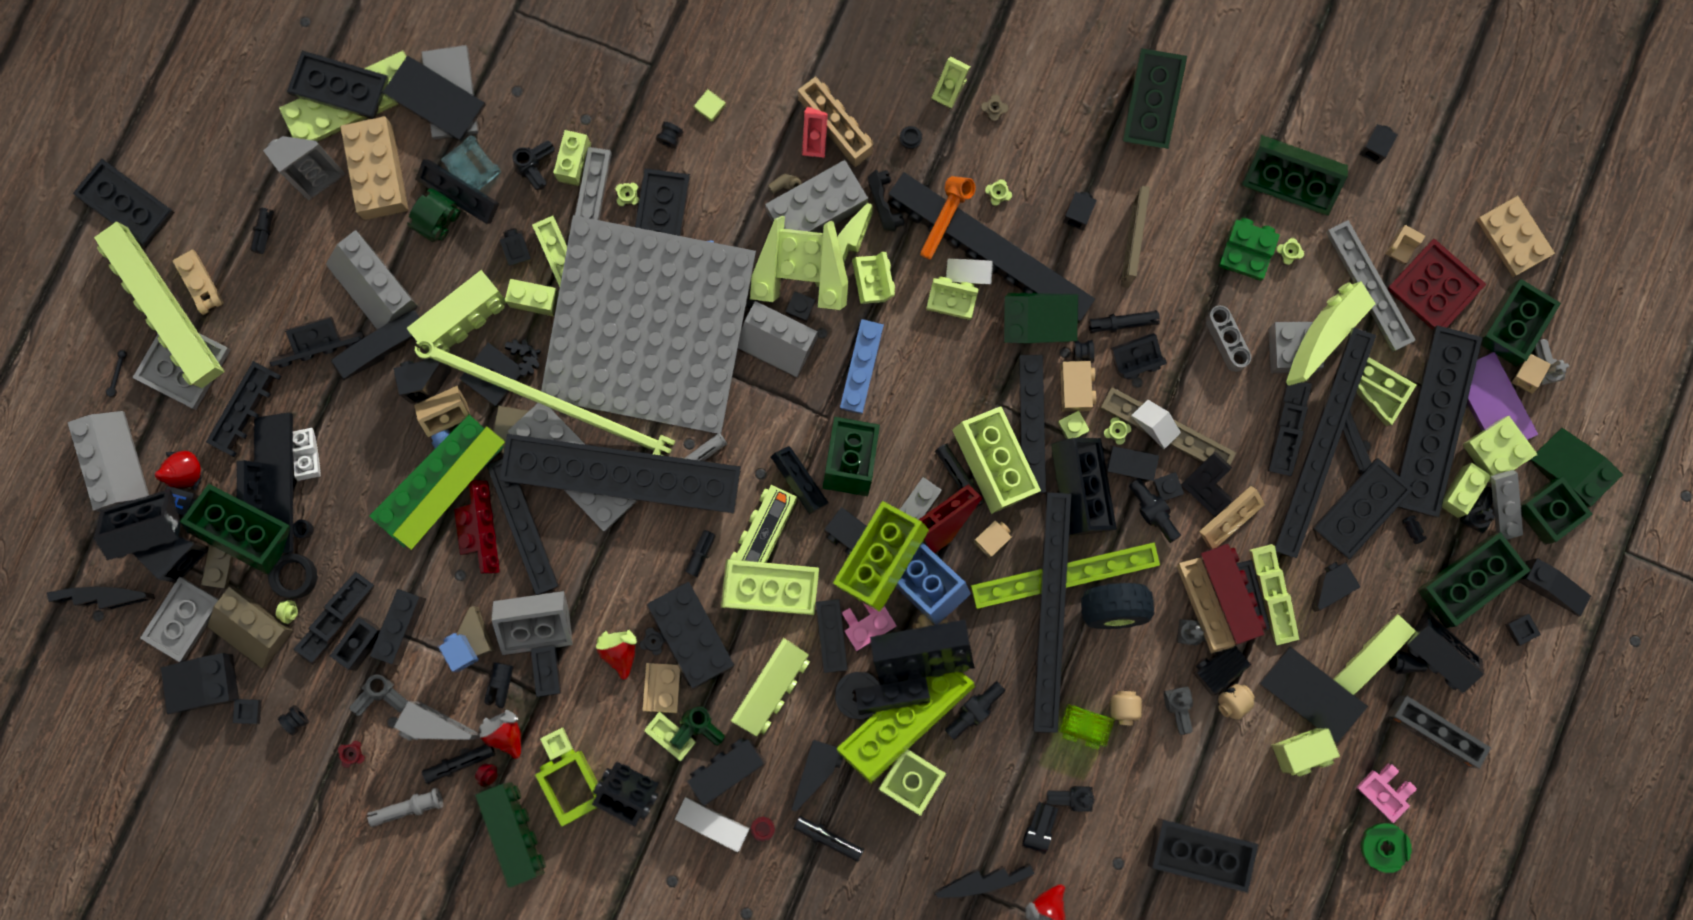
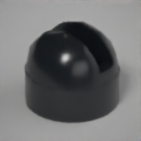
(303, 529)

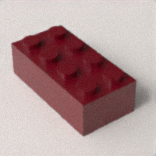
(1232, 593)

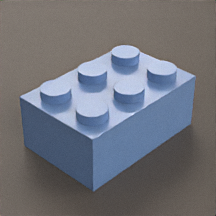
(932, 585)

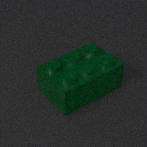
(1518, 322)

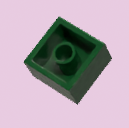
(1554, 510)

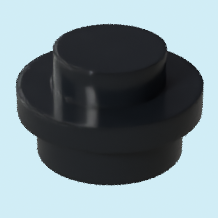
(910, 137)

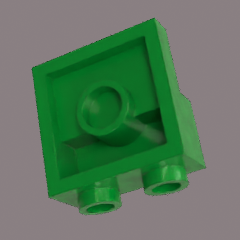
(1249, 249)

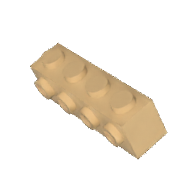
(840, 127)

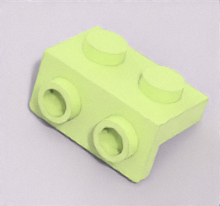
(873, 278)
(952, 298)

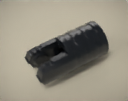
(498, 684)

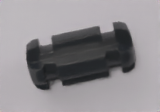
(1414, 529)

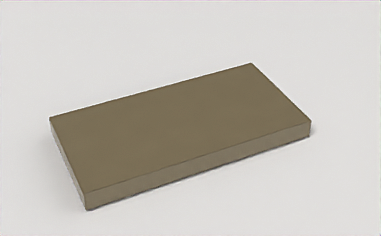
(1135, 236)

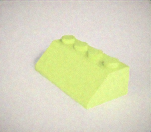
(996, 459)
(770, 688)

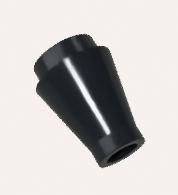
(1407, 663)

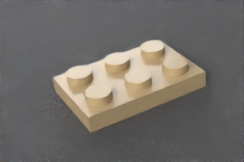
(1515, 236)

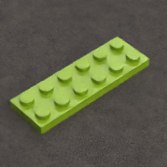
(893, 731)

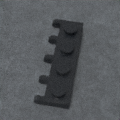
(241, 408)

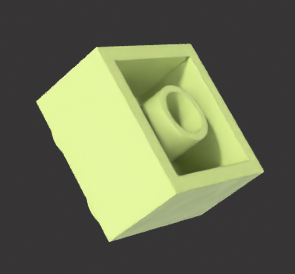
(1499, 447)
(1305, 751)
(912, 781)

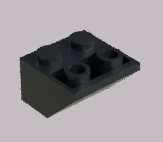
(420, 379)

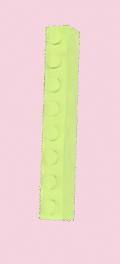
(159, 305)

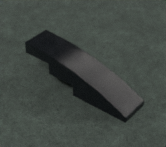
(375, 346)
(1289, 428)
(106, 597)
(334, 618)
(974, 884)

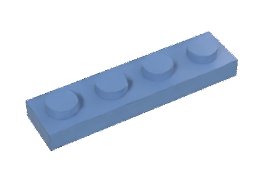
(861, 366)

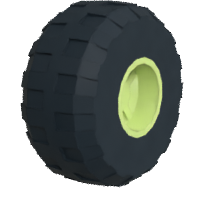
(1117, 606)

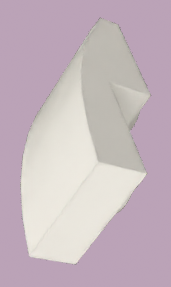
(969, 271)
(305, 455)

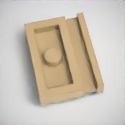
(661, 688)

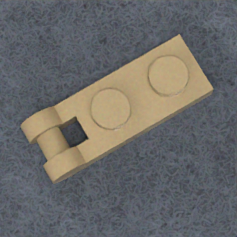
(198, 281)

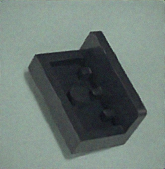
(1138, 356)

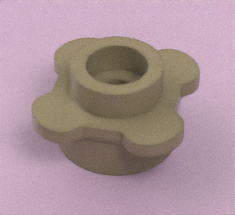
(993, 114)

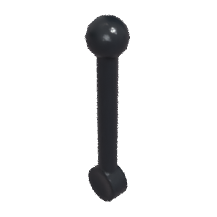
(112, 391)

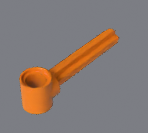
(957, 190)

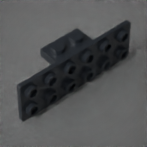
(269, 479)

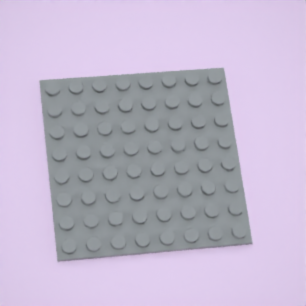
(648, 324)

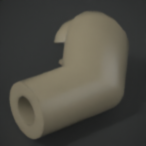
(784, 182)

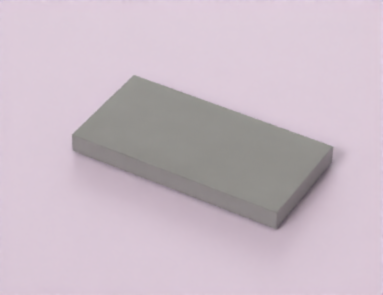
(453, 65)

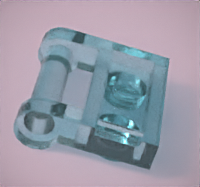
(463, 168)

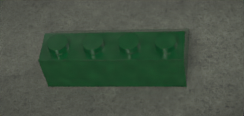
(1295, 175)
(236, 528)

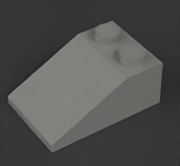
(424, 722)

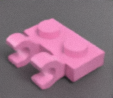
(873, 625)
(1383, 796)

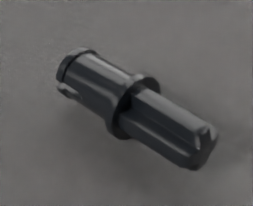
(261, 230)
(700, 553)

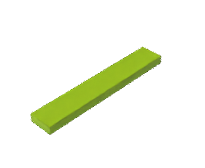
(449, 487)

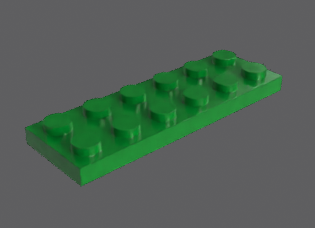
(425, 476)

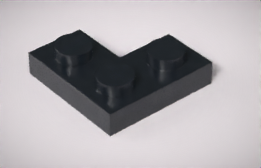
(1203, 485)

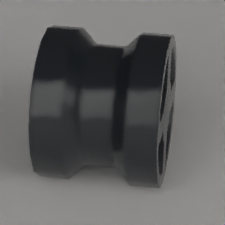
(669, 135)
(1083, 351)
(293, 720)

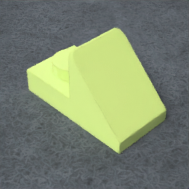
(951, 82)

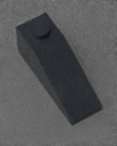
(1555, 586)
(818, 767)

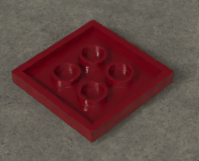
(1436, 286)

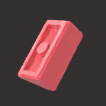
(814, 133)

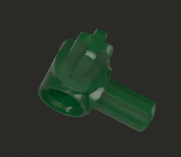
(704, 727)

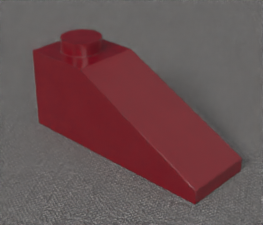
(949, 517)

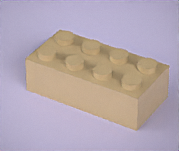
(374, 168)

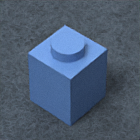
(458, 652)

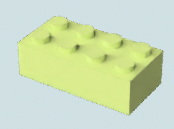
(459, 313)

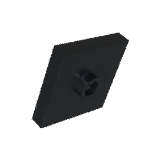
(495, 361)

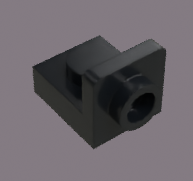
(514, 246)

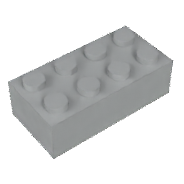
(821, 199)

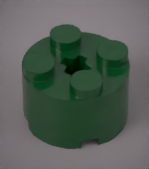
(433, 215)

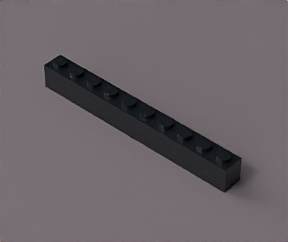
(983, 243)

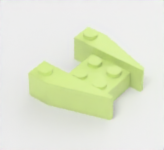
(804, 258)

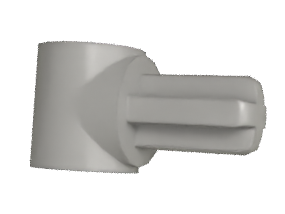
(1557, 369)

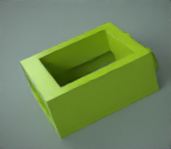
(549, 768)

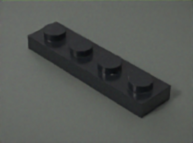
(458, 191)

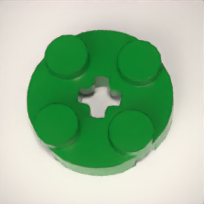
(1395, 858)

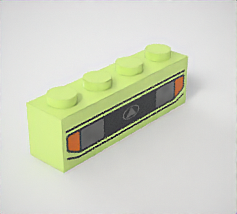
(766, 525)

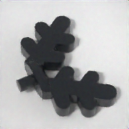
(530, 362)

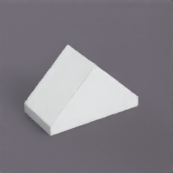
(1156, 423)

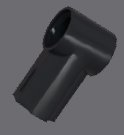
(1039, 833)

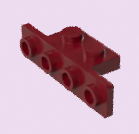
(476, 528)

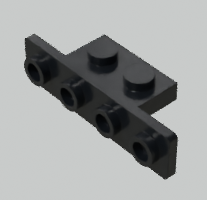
(312, 339)

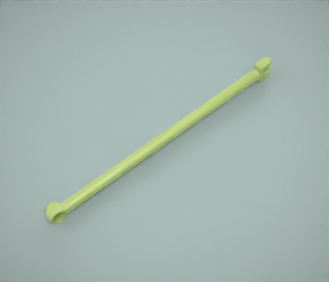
(544, 399)

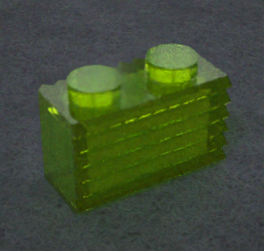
(1086, 726)

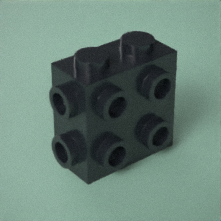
(625, 794)

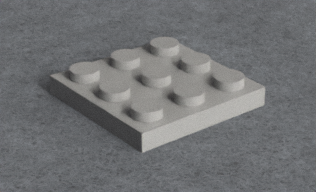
(164, 376)

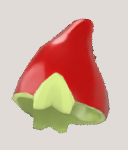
(617, 651)

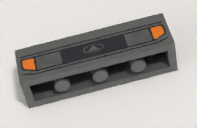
(1438, 732)

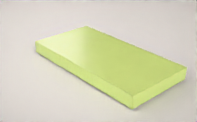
(769, 587)

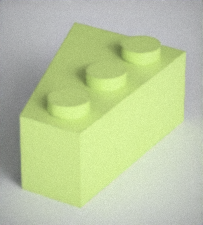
(1384, 391)

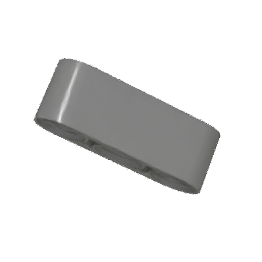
(1226, 349)

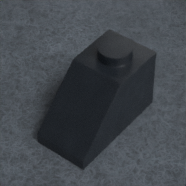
(1334, 585)

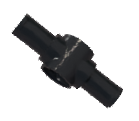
(1154, 510)
(975, 710)

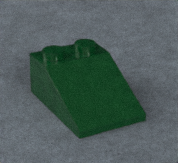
(1040, 318)
(851, 456)
(1581, 466)

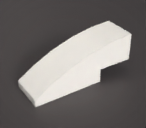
(712, 824)

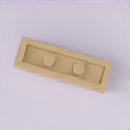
(1232, 518)

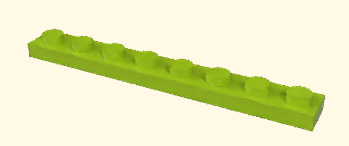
(1078, 573)

